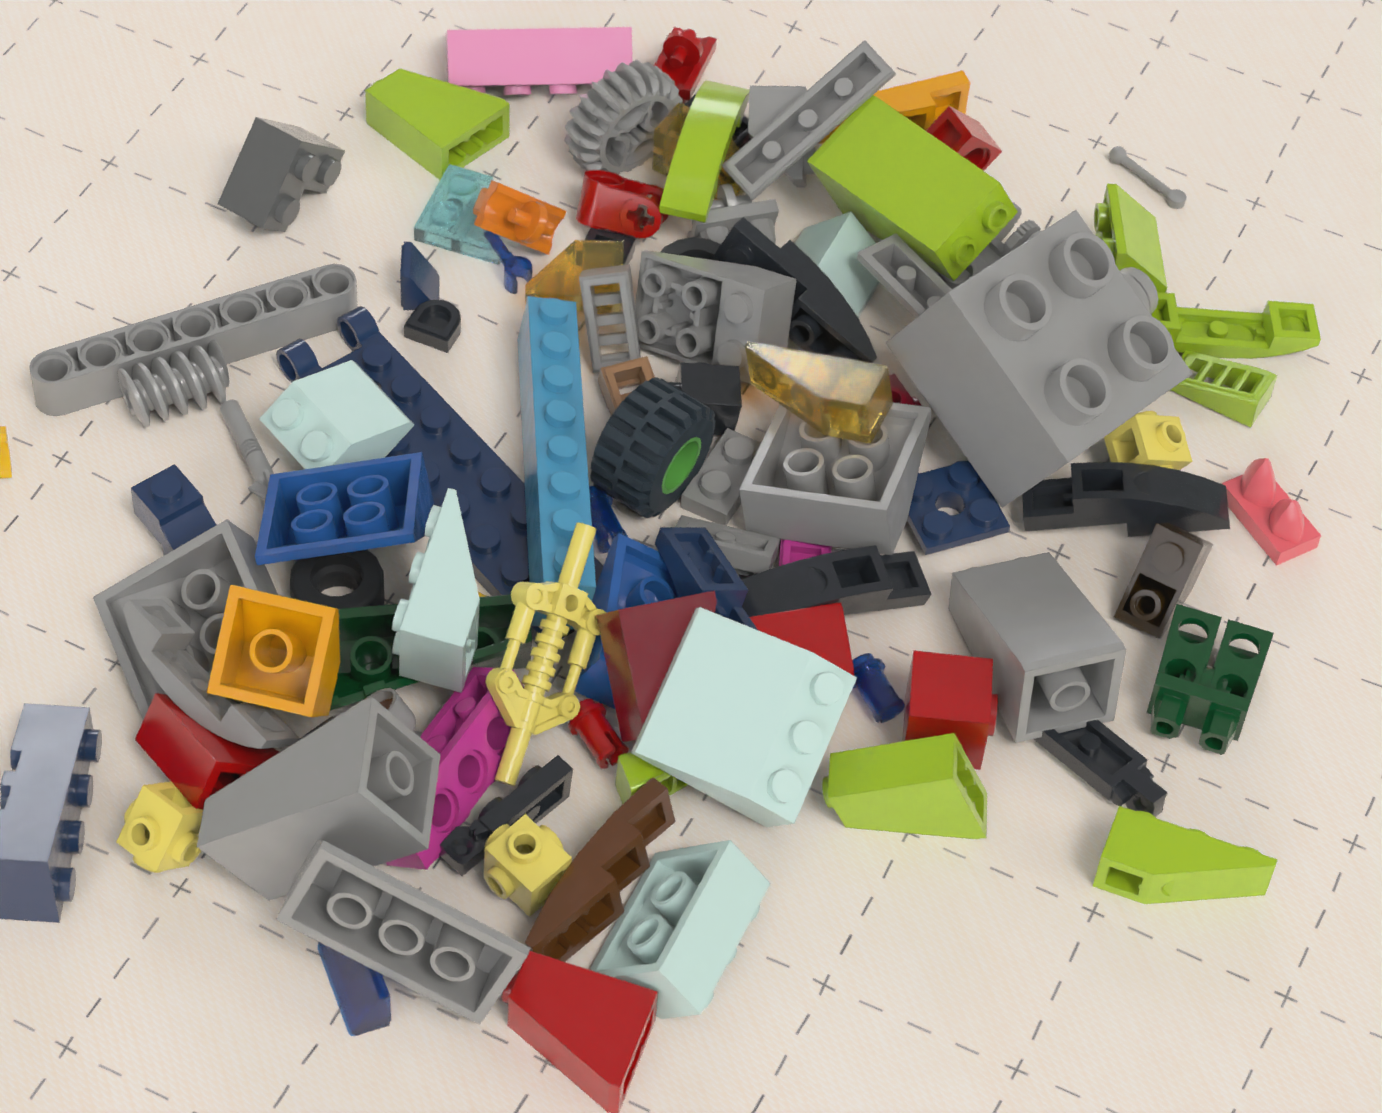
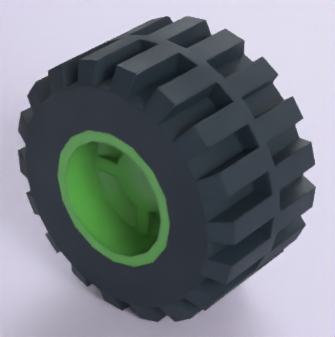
(652, 447)

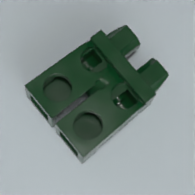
(1205, 695)

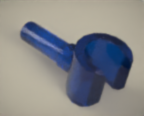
(513, 265)

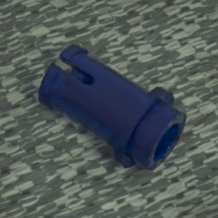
(603, 518)
(876, 688)

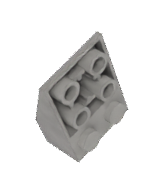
(710, 309)

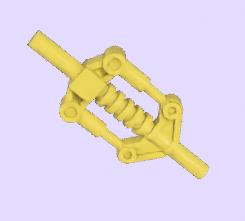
(563, 603)

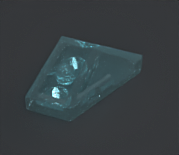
(449, 216)

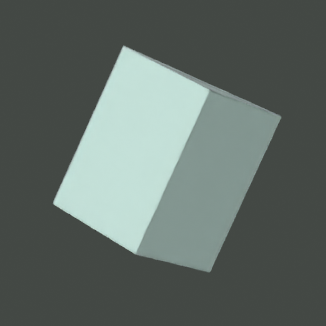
(834, 249)

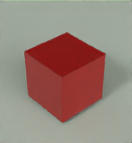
(951, 697)

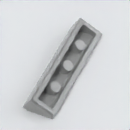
(808, 120)

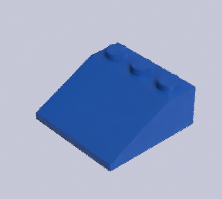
(344, 508)

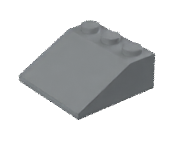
(835, 487)
(196, 586)

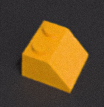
(277, 652)

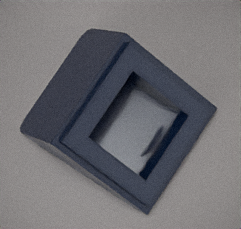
(417, 278)

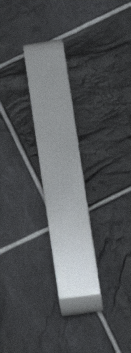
(240, 323)

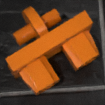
(517, 216)

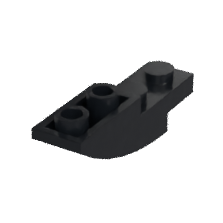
(820, 314)
(1126, 494)
(852, 576)

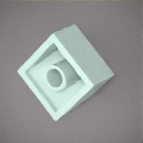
(336, 418)

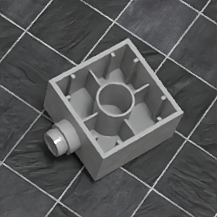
(1040, 356)

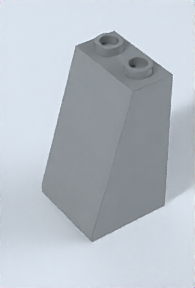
(1047, 644)
(351, 782)

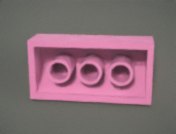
(535, 57)

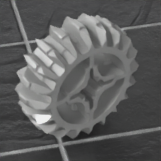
(618, 117)

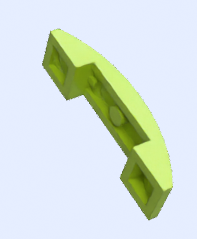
(702, 150)
(1242, 335)

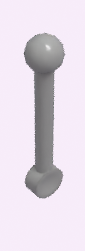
(1175, 197)

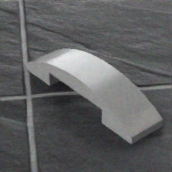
(162, 644)

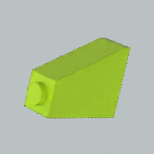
(436, 119)
(908, 788)

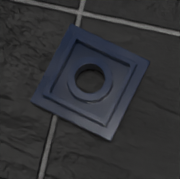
(955, 488)

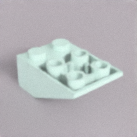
(441, 617)

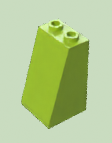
(911, 186)

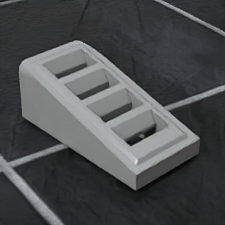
(603, 276)

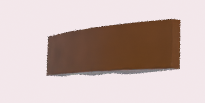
(590, 888)

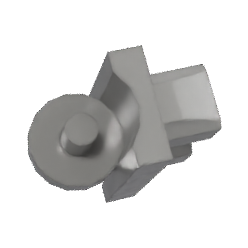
(729, 210)

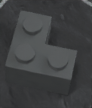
(275, 170)

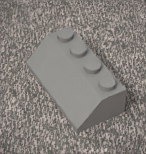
(401, 932)

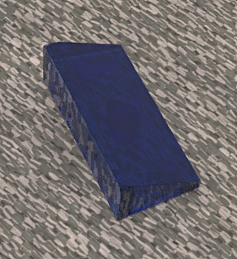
(358, 992)

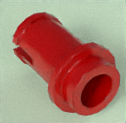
(597, 733)

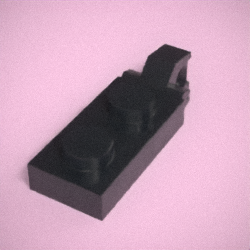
(1107, 765)
(535, 796)

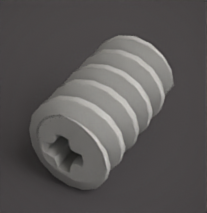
(175, 383)

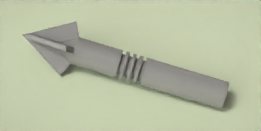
(248, 446)

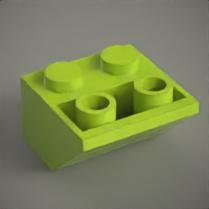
(1130, 234)

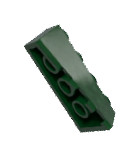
(369, 639)

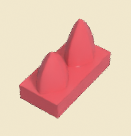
(1270, 513)

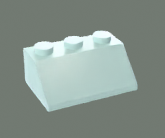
(684, 925)

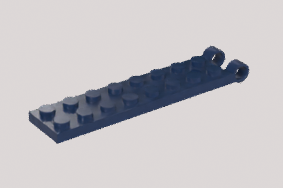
(453, 453)

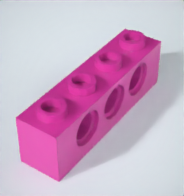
(470, 744)

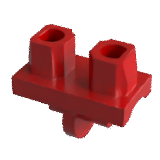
(686, 59)

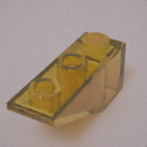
(825, 391)

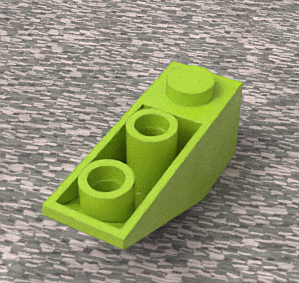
(1170, 863)

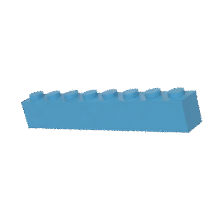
(553, 439)

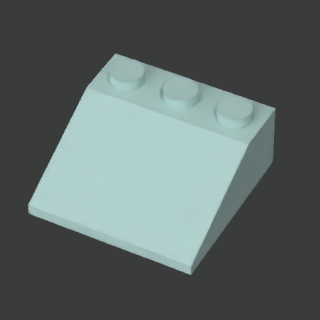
(744, 717)

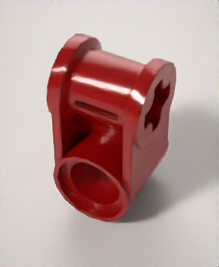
(615, 202)

